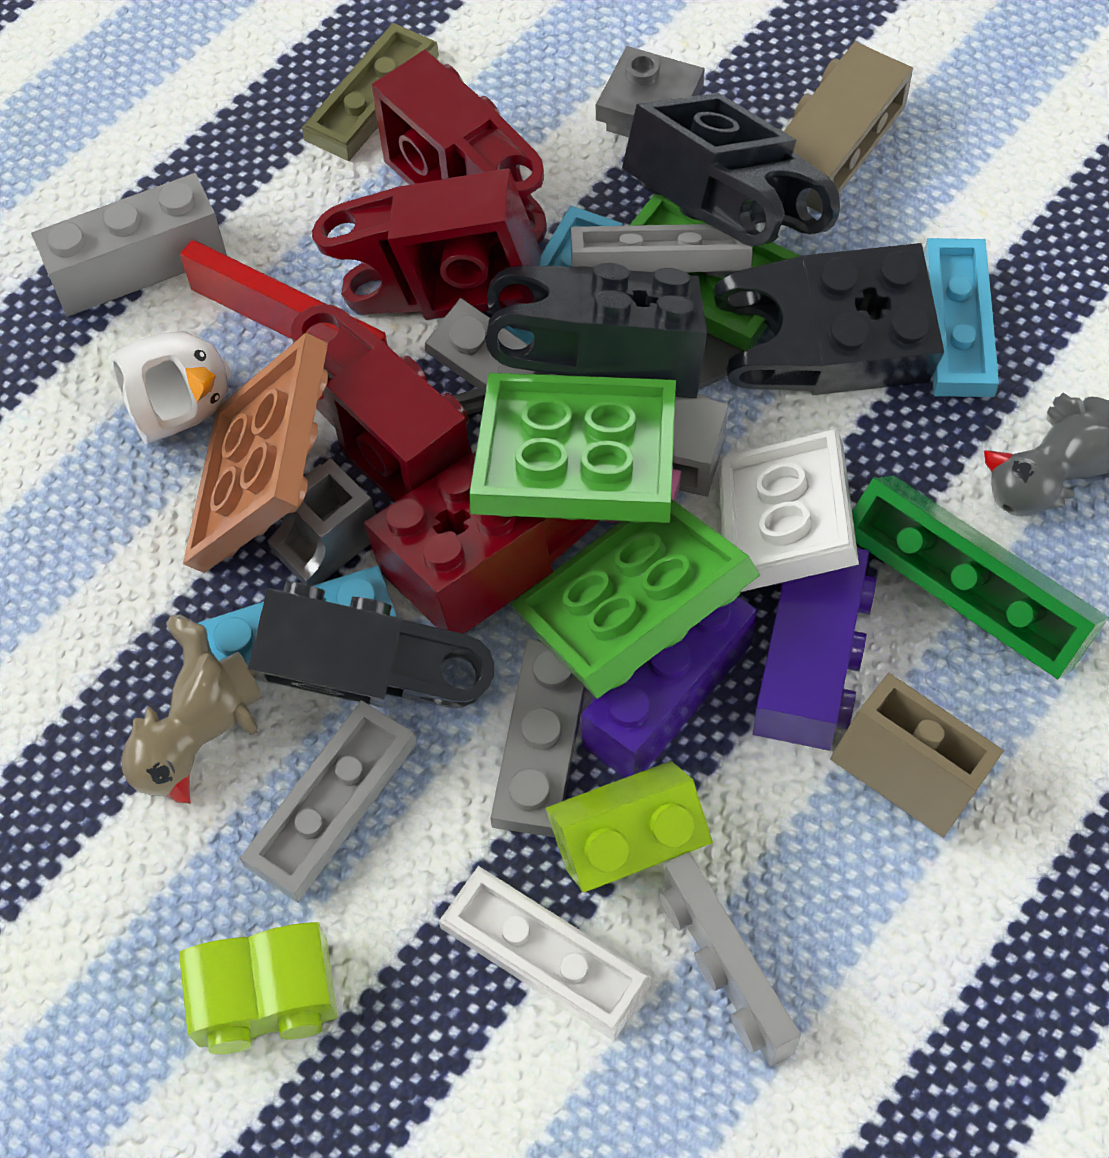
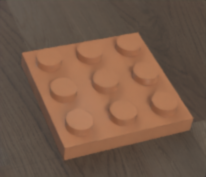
(258, 454)

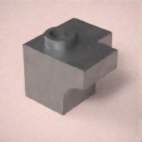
(644, 79)
(325, 527)

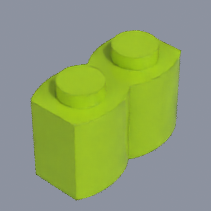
(258, 987)

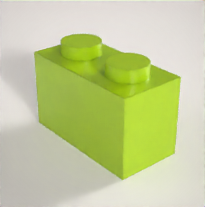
(629, 825)

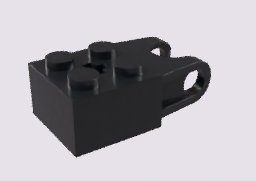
(726, 168)
(837, 321)
(603, 323)
(360, 651)

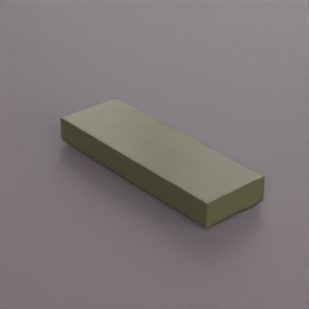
(349, 112)

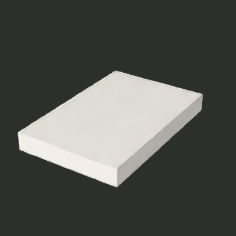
(789, 508)

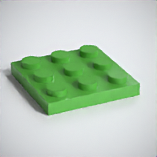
(575, 448)
(633, 595)

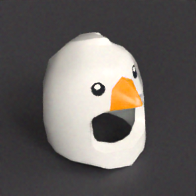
(170, 382)

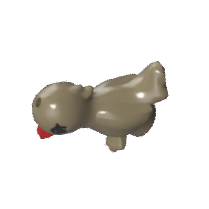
(203, 706)

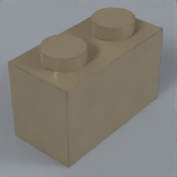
(916, 754)

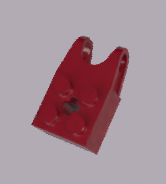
(444, 130)
(432, 244)
(384, 407)
(463, 563)

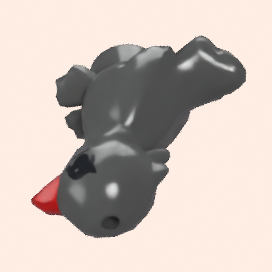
(1071, 450)

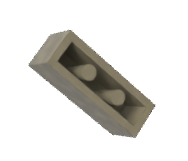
(849, 114)

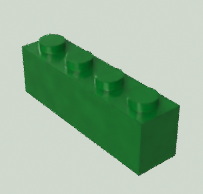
(975, 576)

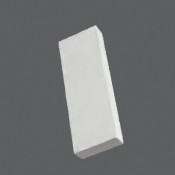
(546, 952)

